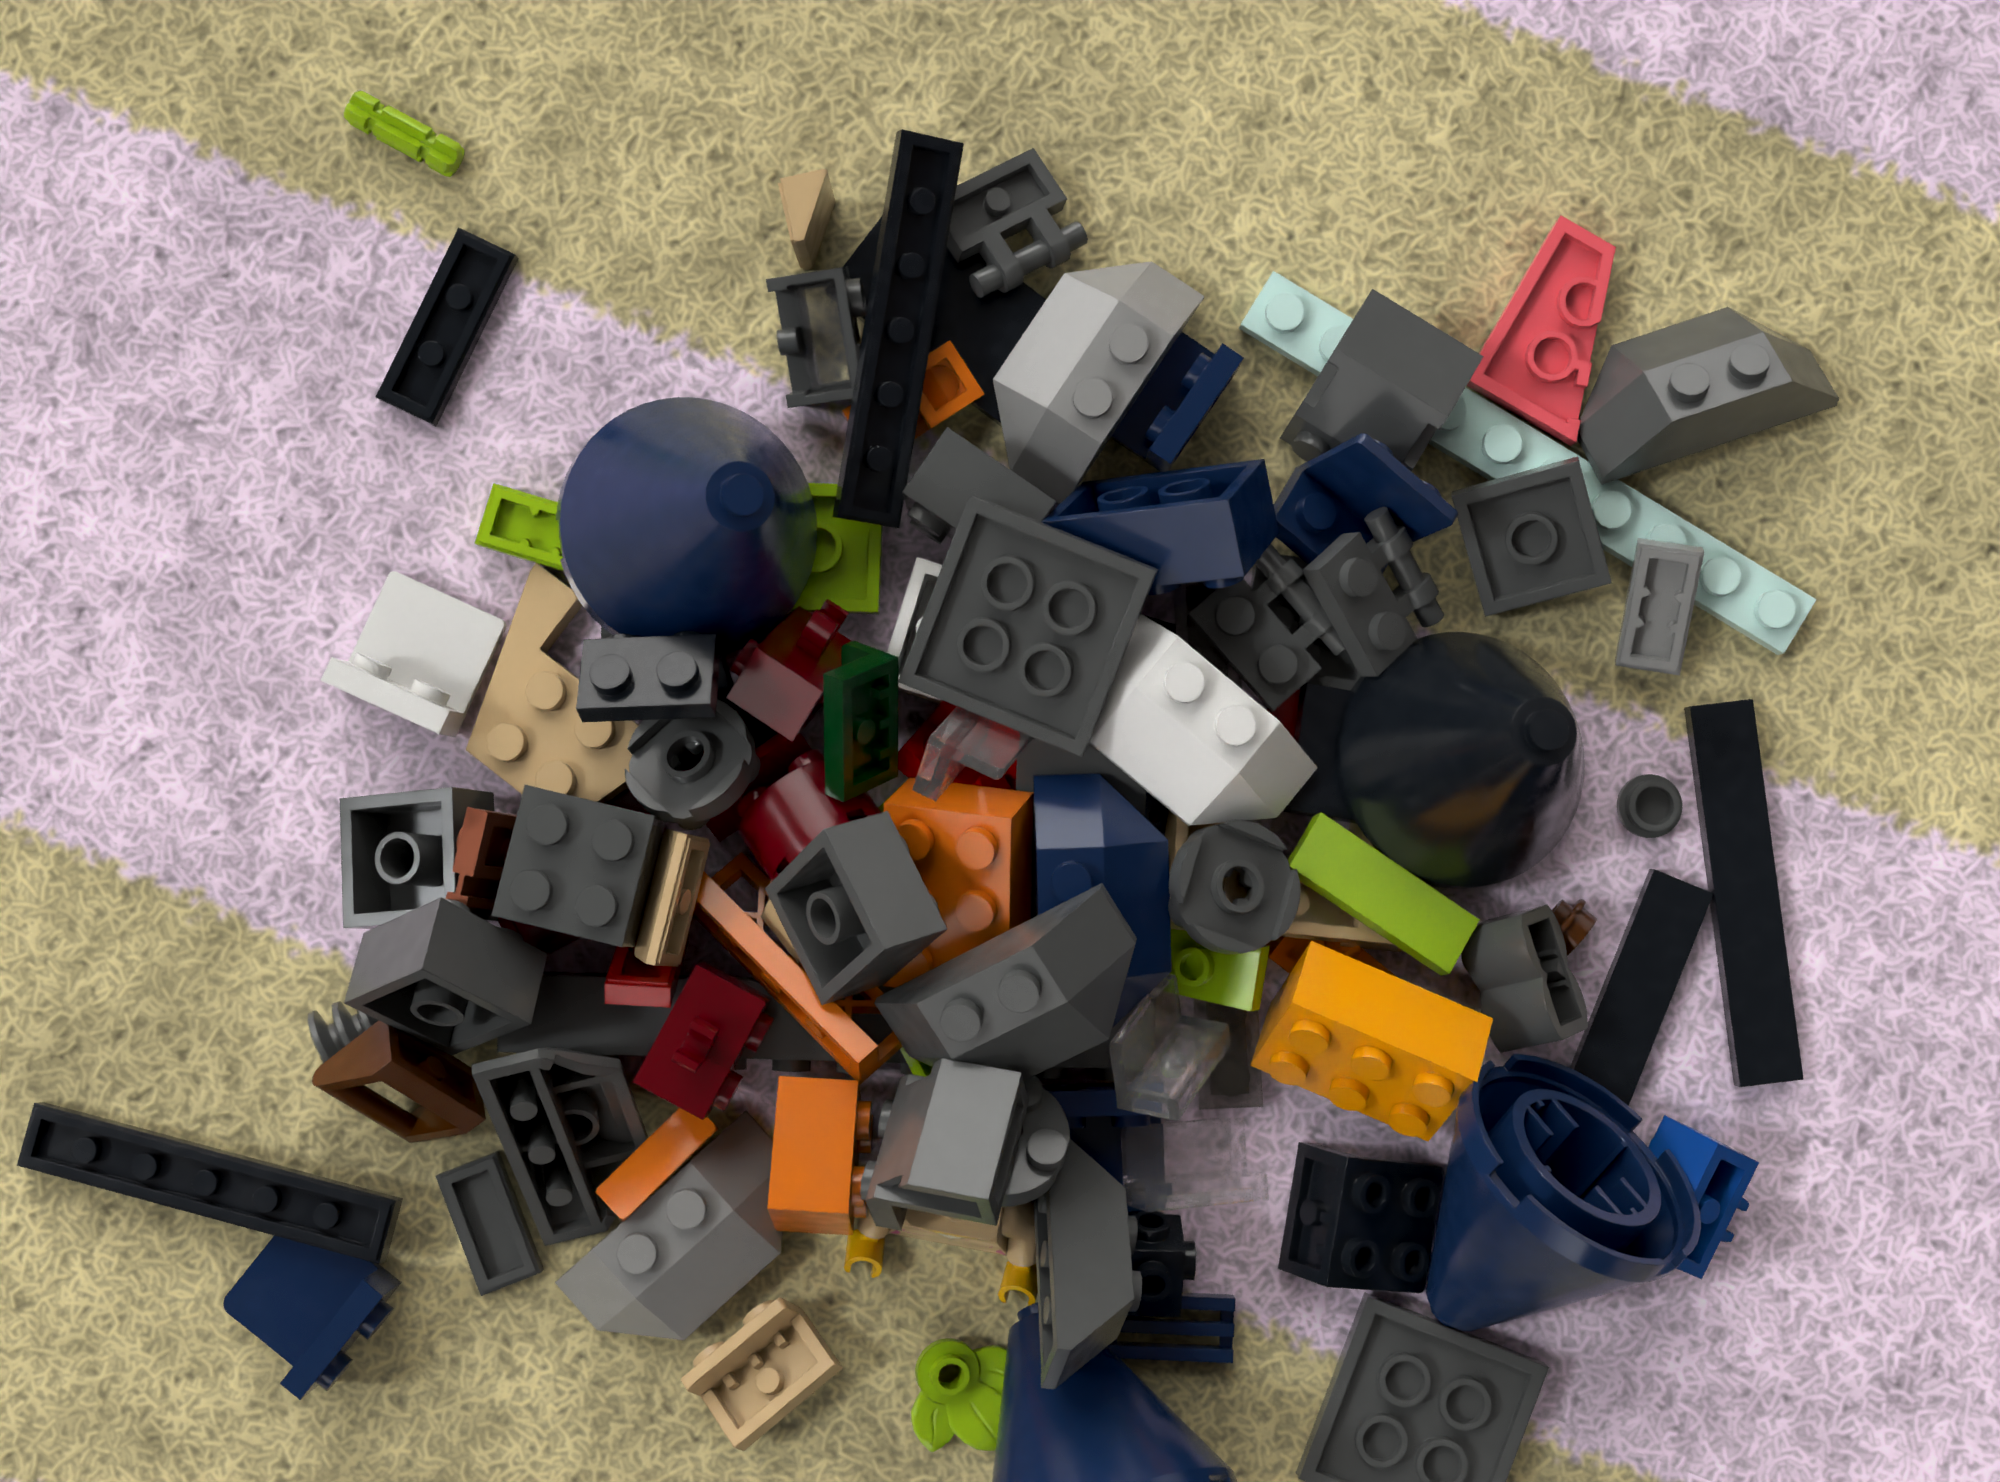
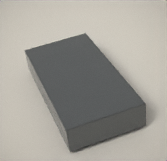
(489, 1223)

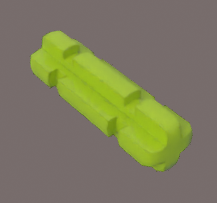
(404, 133)

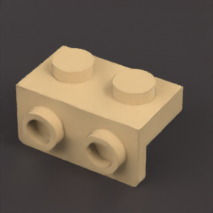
(761, 1371)

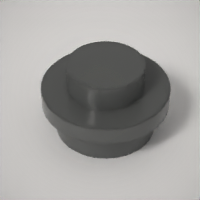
(1649, 806)

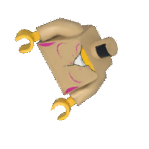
(1011, 1237)

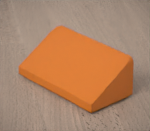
(654, 1162)

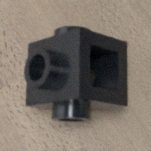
(1163, 1263)

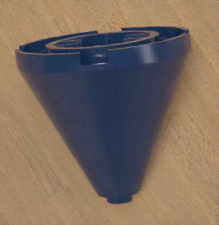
(687, 523)
(1551, 1198)
(1093, 1425)

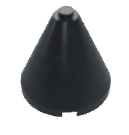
(1461, 760)

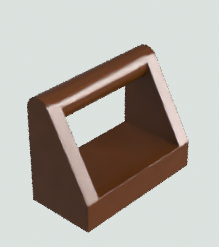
(421, 1072)

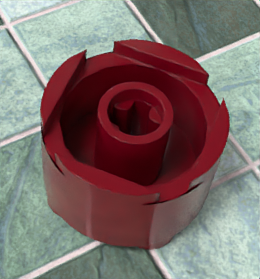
(793, 811)

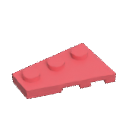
(1546, 334)

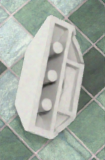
(1196, 735)

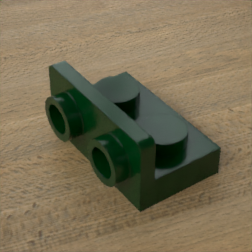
(860, 721)

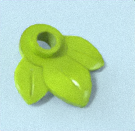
(965, 1405)

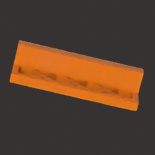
(786, 979)

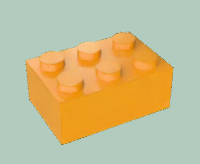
(1371, 1042)

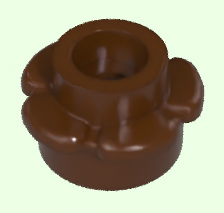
(1574, 922)

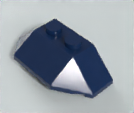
(1097, 837)

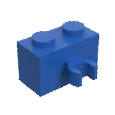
(1718, 1181)

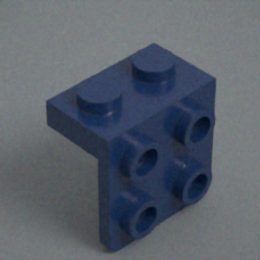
(311, 1308)

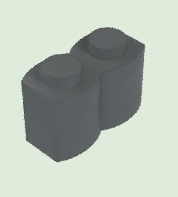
(1525, 979)

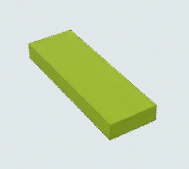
(1382, 894)

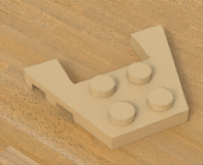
(529, 713)

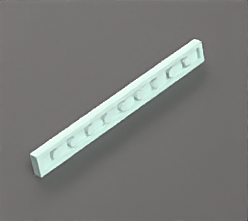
(1503, 445)

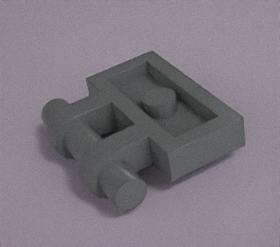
(1001, 204)
(1359, 600)
(1254, 638)

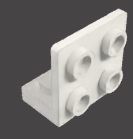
(419, 655)

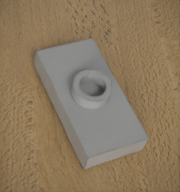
(1659, 606)

